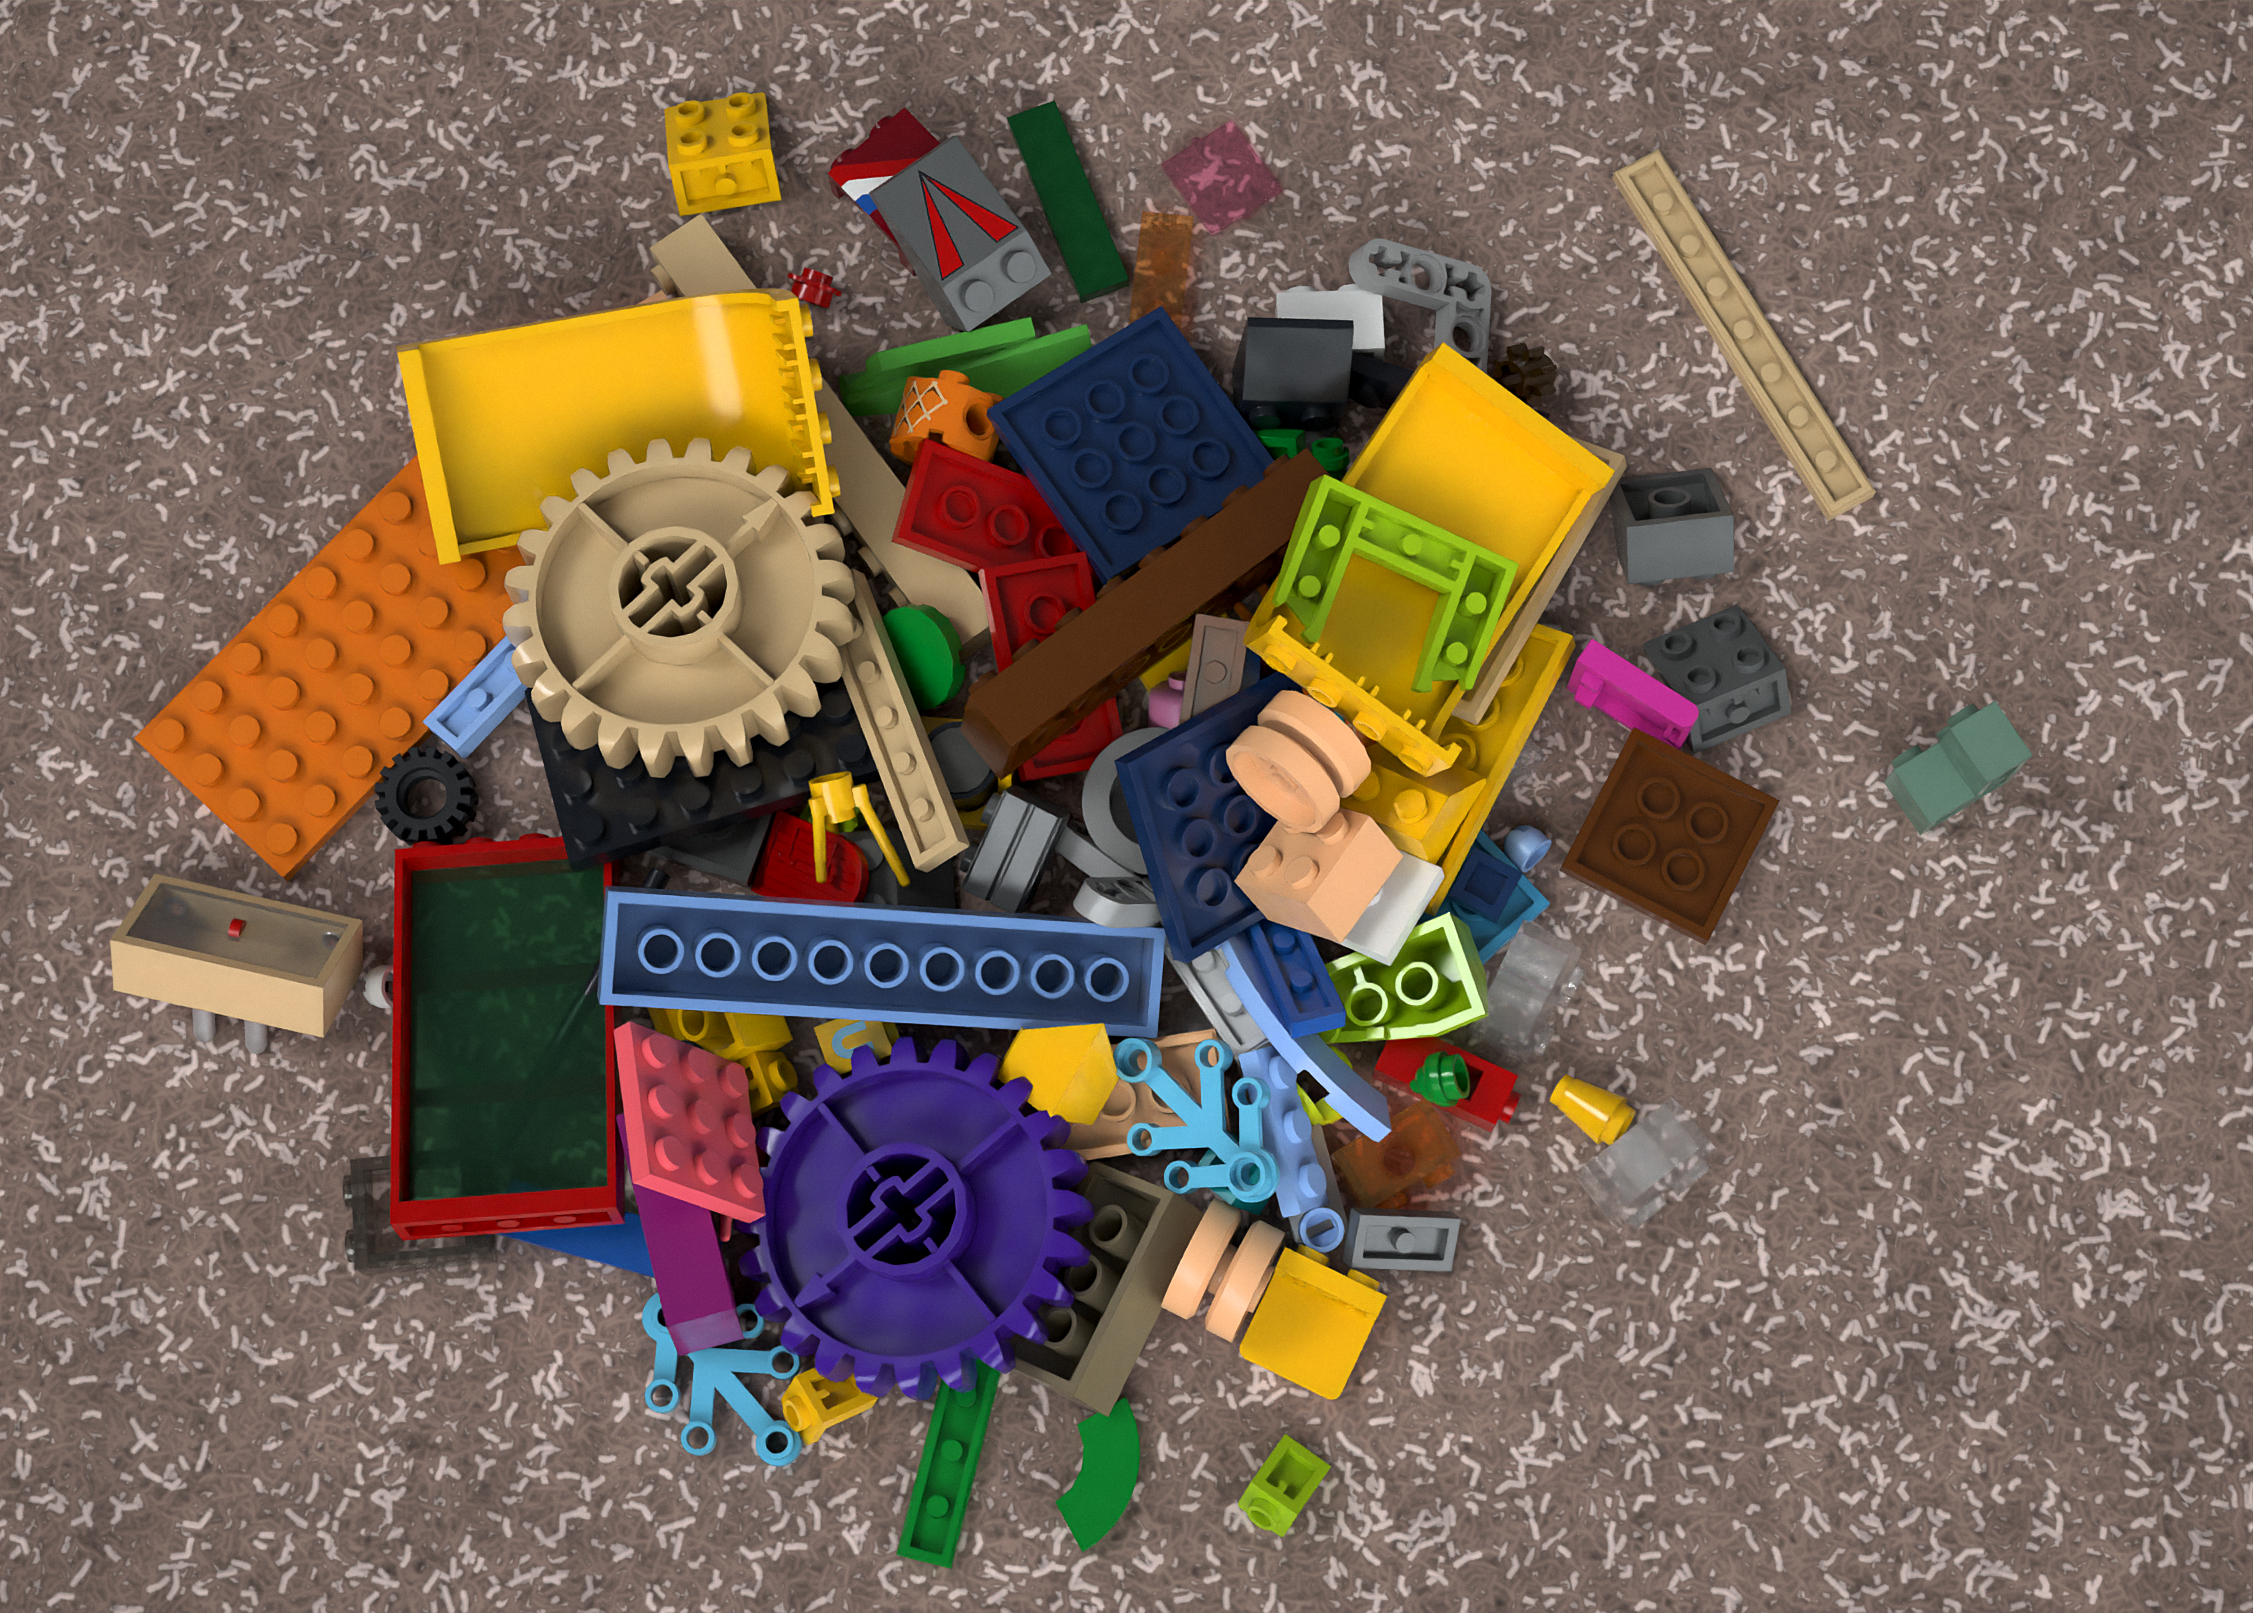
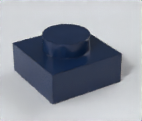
(1485, 885)

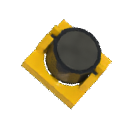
(963, 770)

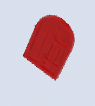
(790, 870)

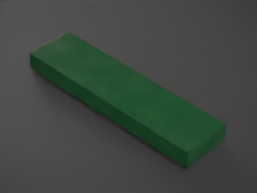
(1067, 201)

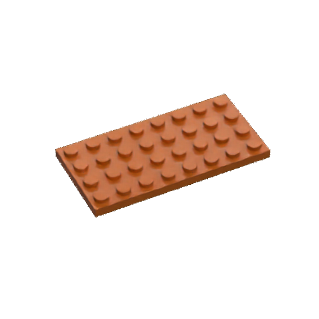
(333, 678)

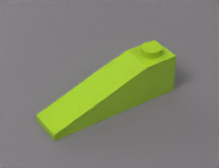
(1424, 993)

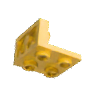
(721, 153)

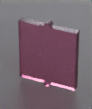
(1221, 178)

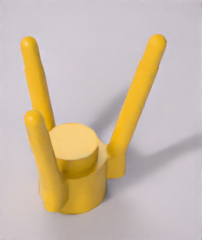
(833, 803)

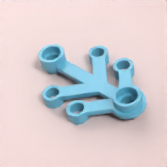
(1204, 1121)
(715, 1370)

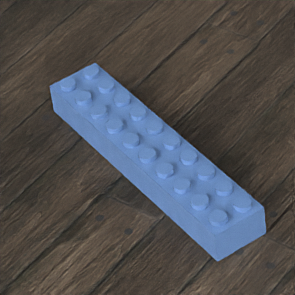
(876, 962)

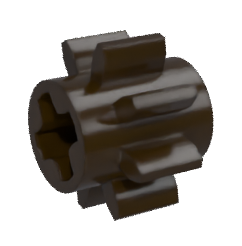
(1526, 373)

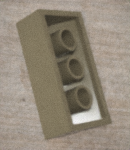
(1119, 1293)

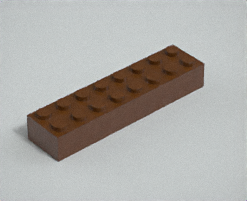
(1137, 619)

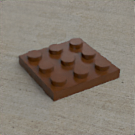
(1669, 836)

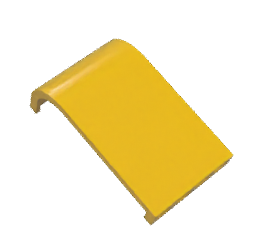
(529, 404)
(1473, 465)

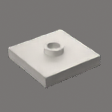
(1395, 909)

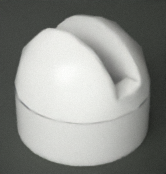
(375, 986)

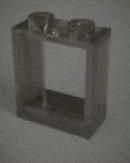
(361, 1239)

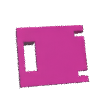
(1630, 695)

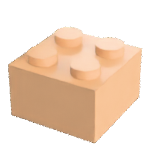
(1321, 877)

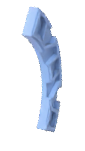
(1347, 1091)

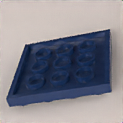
(1130, 443)
(1199, 821)

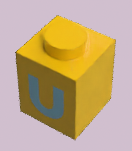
(841, 1036)

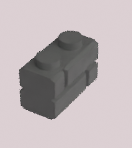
(1014, 848)

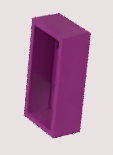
(686, 1267)

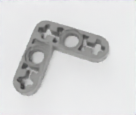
(1451, 304)
(1112, 893)

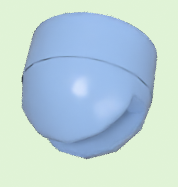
(1526, 847)
(1324, 1240)

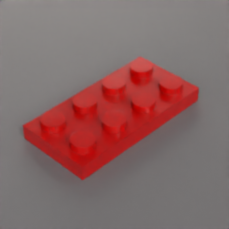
(976, 513)
(1025, 604)

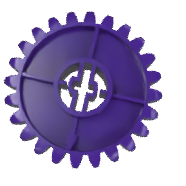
(841, 1234)

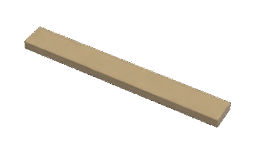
(1743, 335)

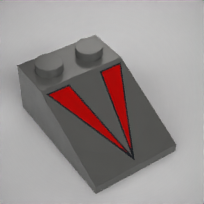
(959, 235)

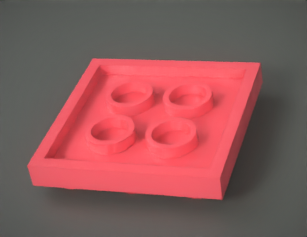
(689, 1123)

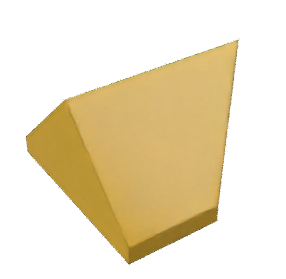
(1068, 1069)

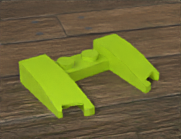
(1348, 521)

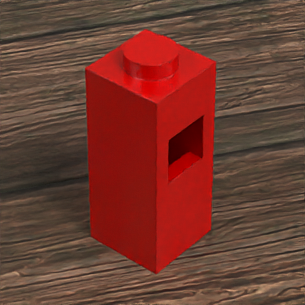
(1490, 1085)

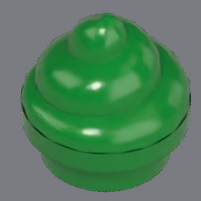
(1442, 1079)

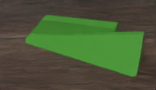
(994, 358)

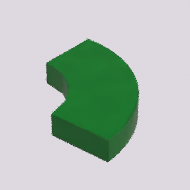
(1106, 1475)

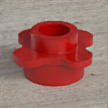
(814, 287)

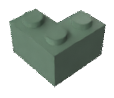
(1968, 762)

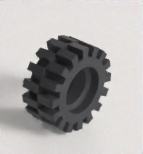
(420, 767)

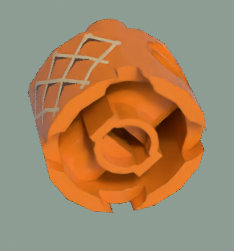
(945, 413)

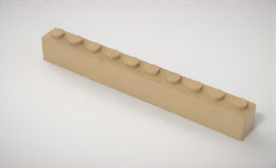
(870, 493)

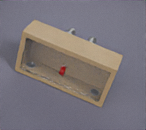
(237, 958)

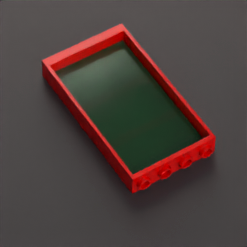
(496, 1048)

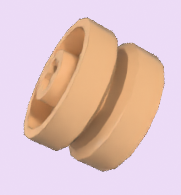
(1298, 761)
(1228, 1272)

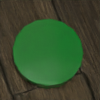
(926, 653)

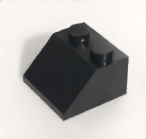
(1293, 372)

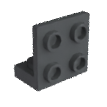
(1725, 673)

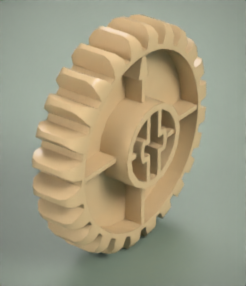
(679, 607)

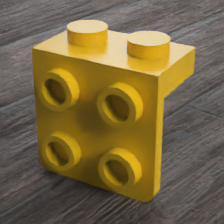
(1312, 1322)

